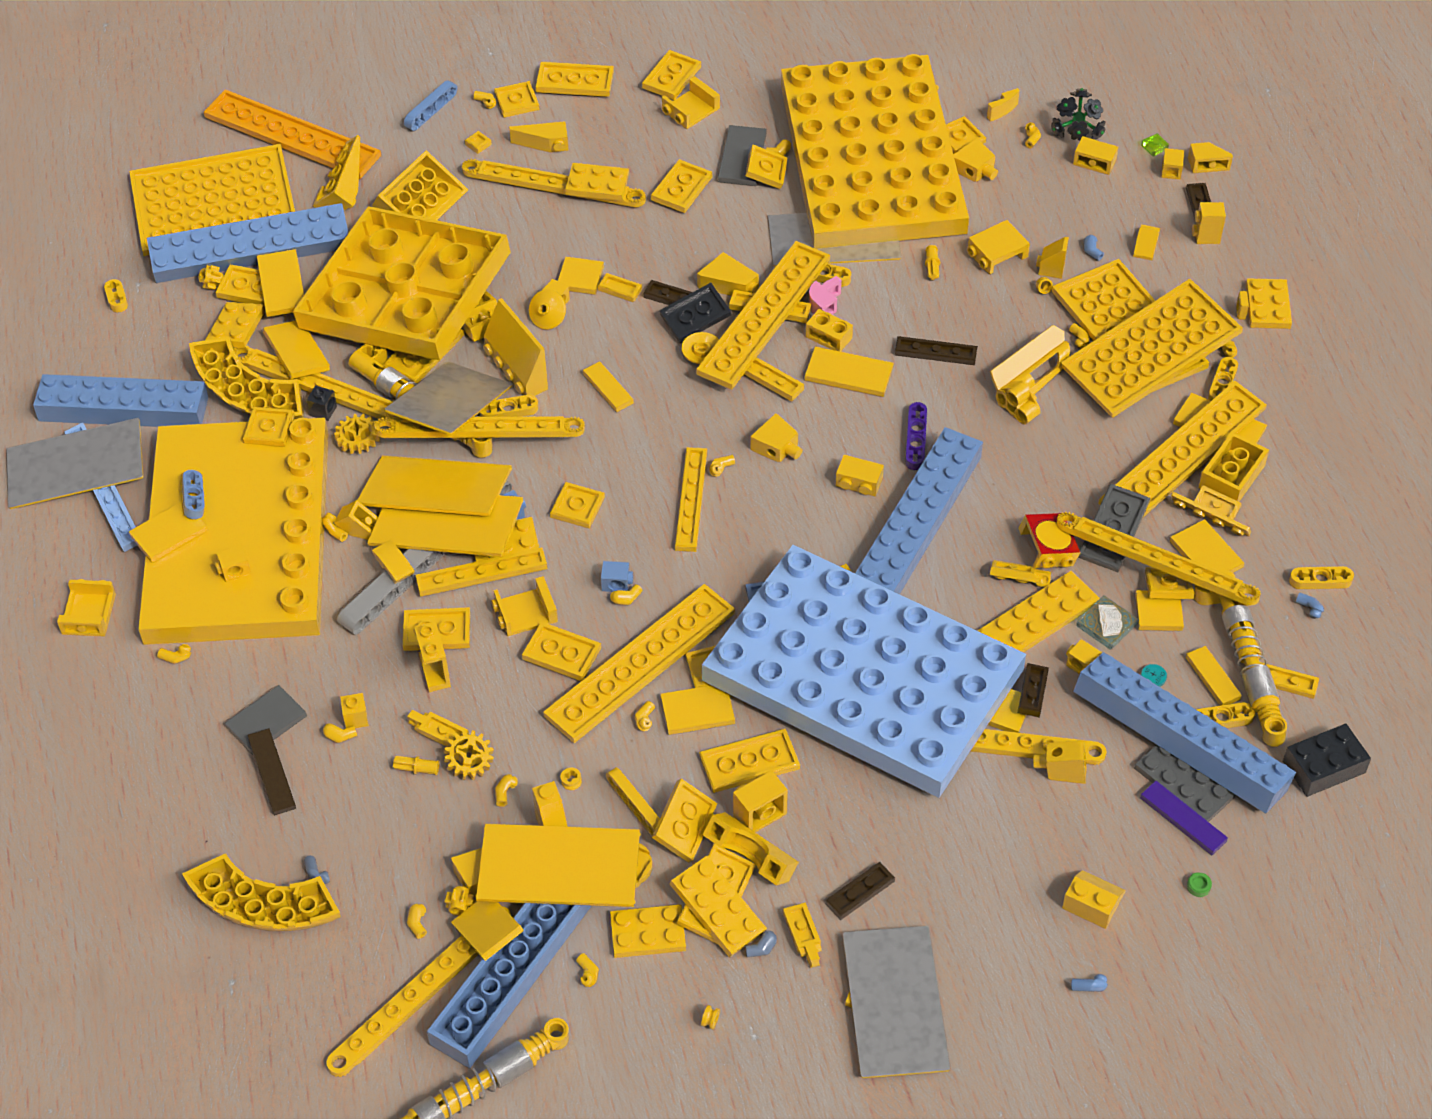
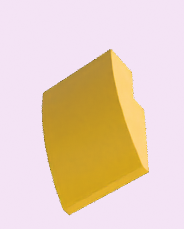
(480, 317)

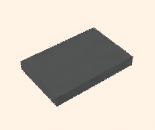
(273, 711)

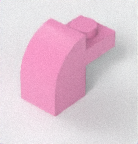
(825, 295)

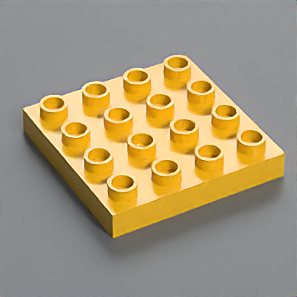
(402, 282)

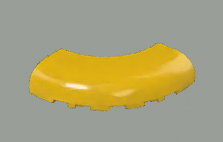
(240, 385)
(258, 902)

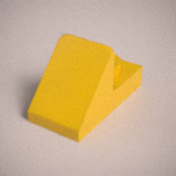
(1146, 242)

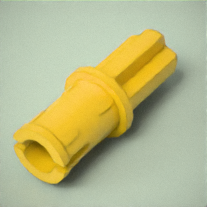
(932, 262)
(416, 765)

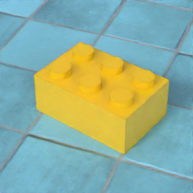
(1234, 467)

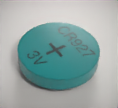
(1155, 674)

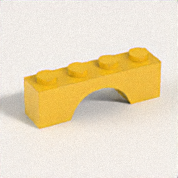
(734, 835)

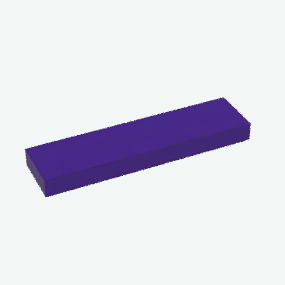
(1184, 818)

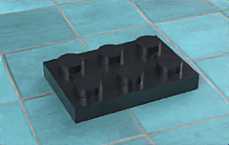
(695, 312)

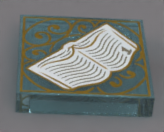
(1107, 622)

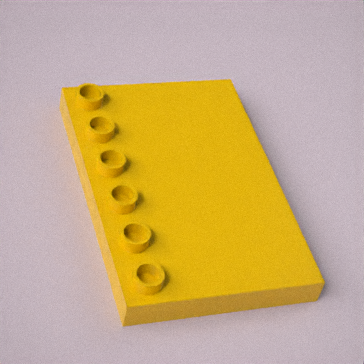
(254, 498)

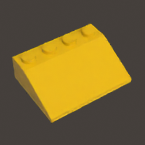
(422, 190)
(516, 351)

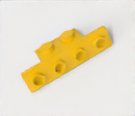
(1215, 506)

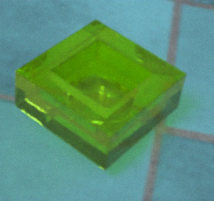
(1154, 144)

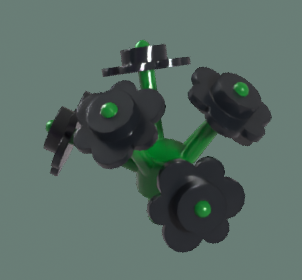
(1079, 124)

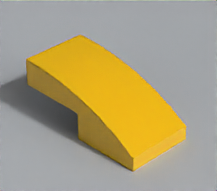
(1001, 107)
(393, 561)

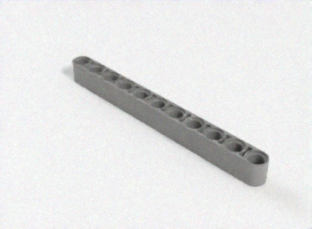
(384, 591)

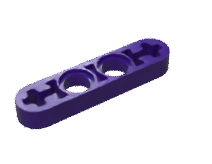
(919, 436)

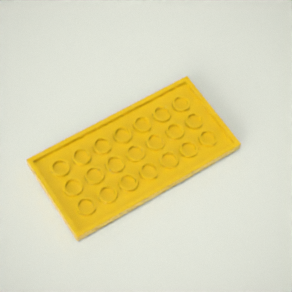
(1106, 299)
(1151, 347)

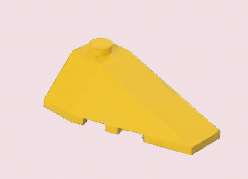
(343, 178)

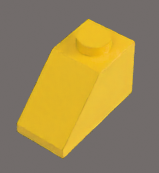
(1208, 158)
(1053, 259)
(356, 520)

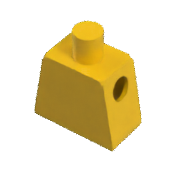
(975, 161)
(776, 440)
(1064, 761)
(467, 869)

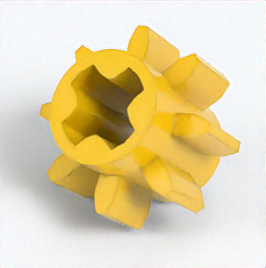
(210, 277)
(459, 900)

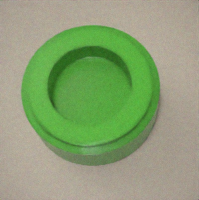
(1199, 884)

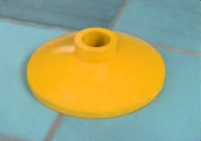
(555, 309)
(698, 346)

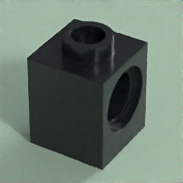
(321, 403)

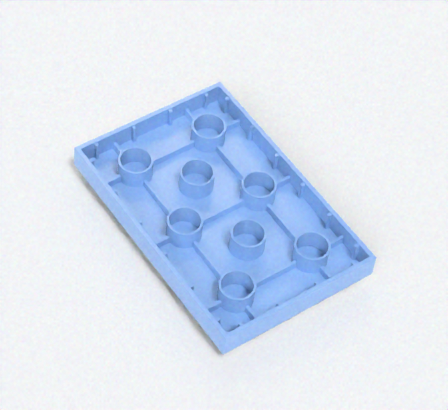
(864, 669)

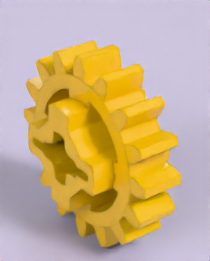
(347, 435)
(457, 752)

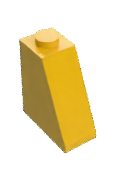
(728, 275)
(548, 805)

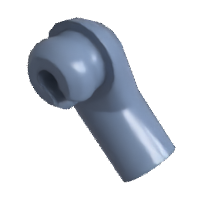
(764, 946)

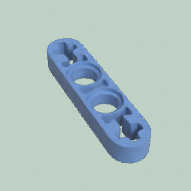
(430, 105)

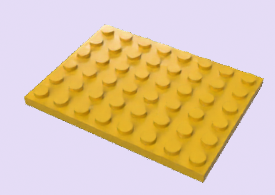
(210, 191)

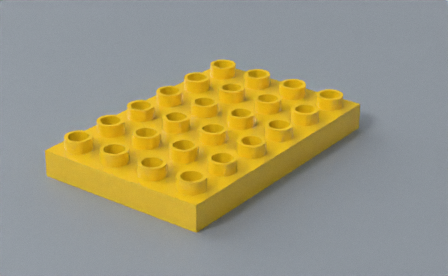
(873, 152)

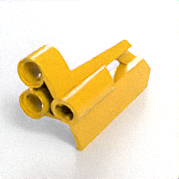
(1013, 380)

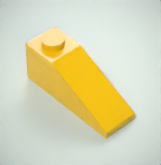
(544, 136)

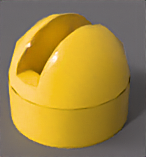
(1045, 284)

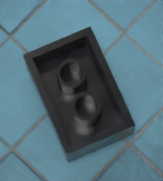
(1327, 759)

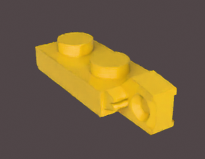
(1020, 572)
(435, 727)
(803, 932)

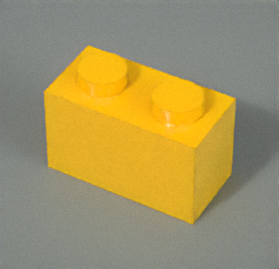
(1095, 155)
(1209, 223)
(859, 475)

